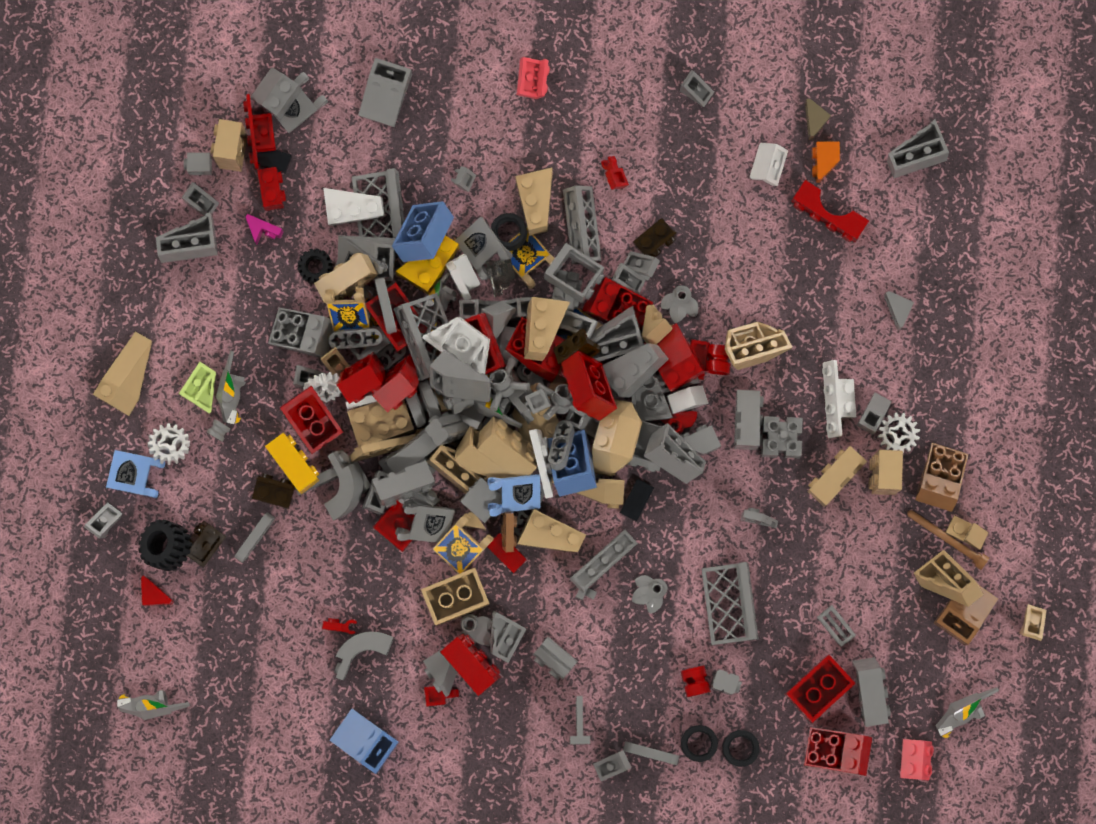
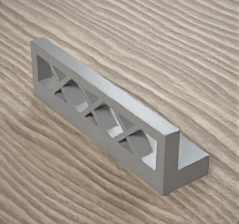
(578, 223)

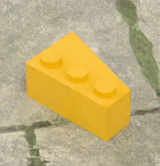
(426, 273)
(293, 462)

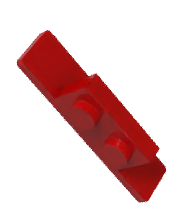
(261, 132)

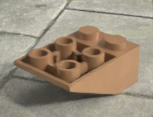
(942, 477)
(965, 621)

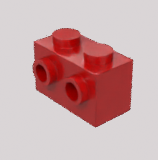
(270, 188)

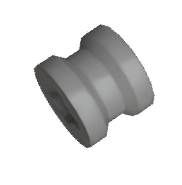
(218, 430)

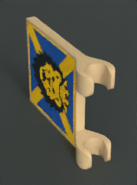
(529, 257)
(347, 313)
(459, 547)

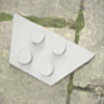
(462, 341)
(540, 447)

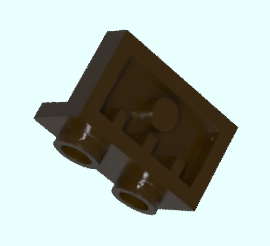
(655, 238)
(576, 342)
(273, 492)
(204, 543)

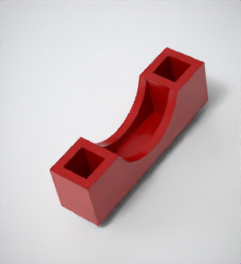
(848, 225)

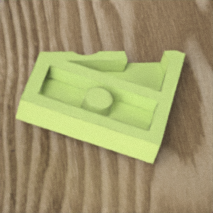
(200, 387)

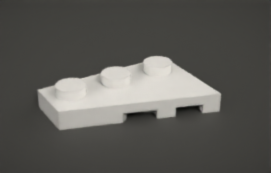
(351, 207)

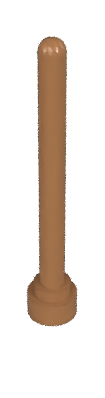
(978, 559)

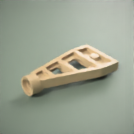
(369, 449)

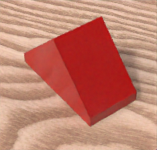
(152, 594)

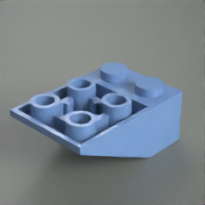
(364, 741)

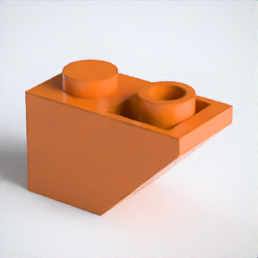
(826, 159)

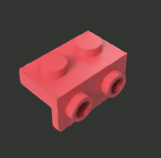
(532, 78)
(916, 759)

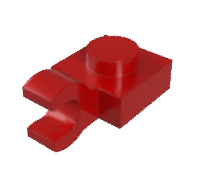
(615, 175)
(334, 625)
(434, 698)

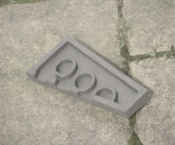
(650, 401)

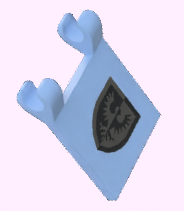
(130, 473)
(516, 492)

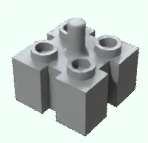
(781, 437)

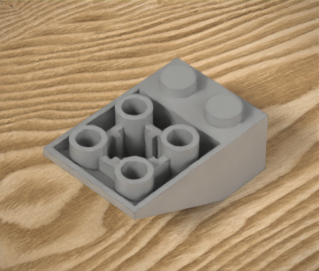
(385, 92)
(377, 247)
(301, 332)
(458, 379)

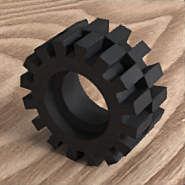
(314, 255)

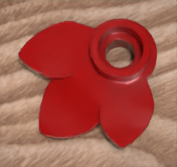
(682, 419)

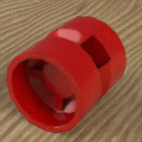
(718, 360)
(695, 681)

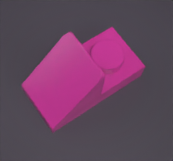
(259, 226)

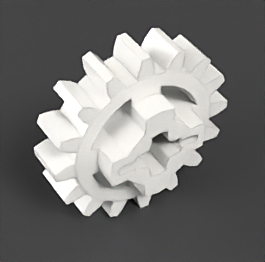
(325, 386)
(907, 435)
(163, 449)

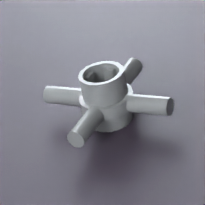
(504, 384)
(561, 401)

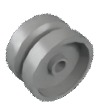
(423, 403)

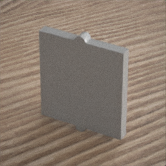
(478, 499)

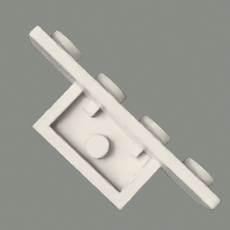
(838, 398)

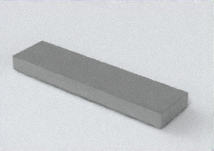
(603, 561)

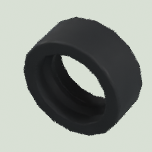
(511, 217)
(713, 747)
(726, 748)

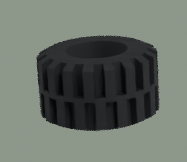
(153, 541)

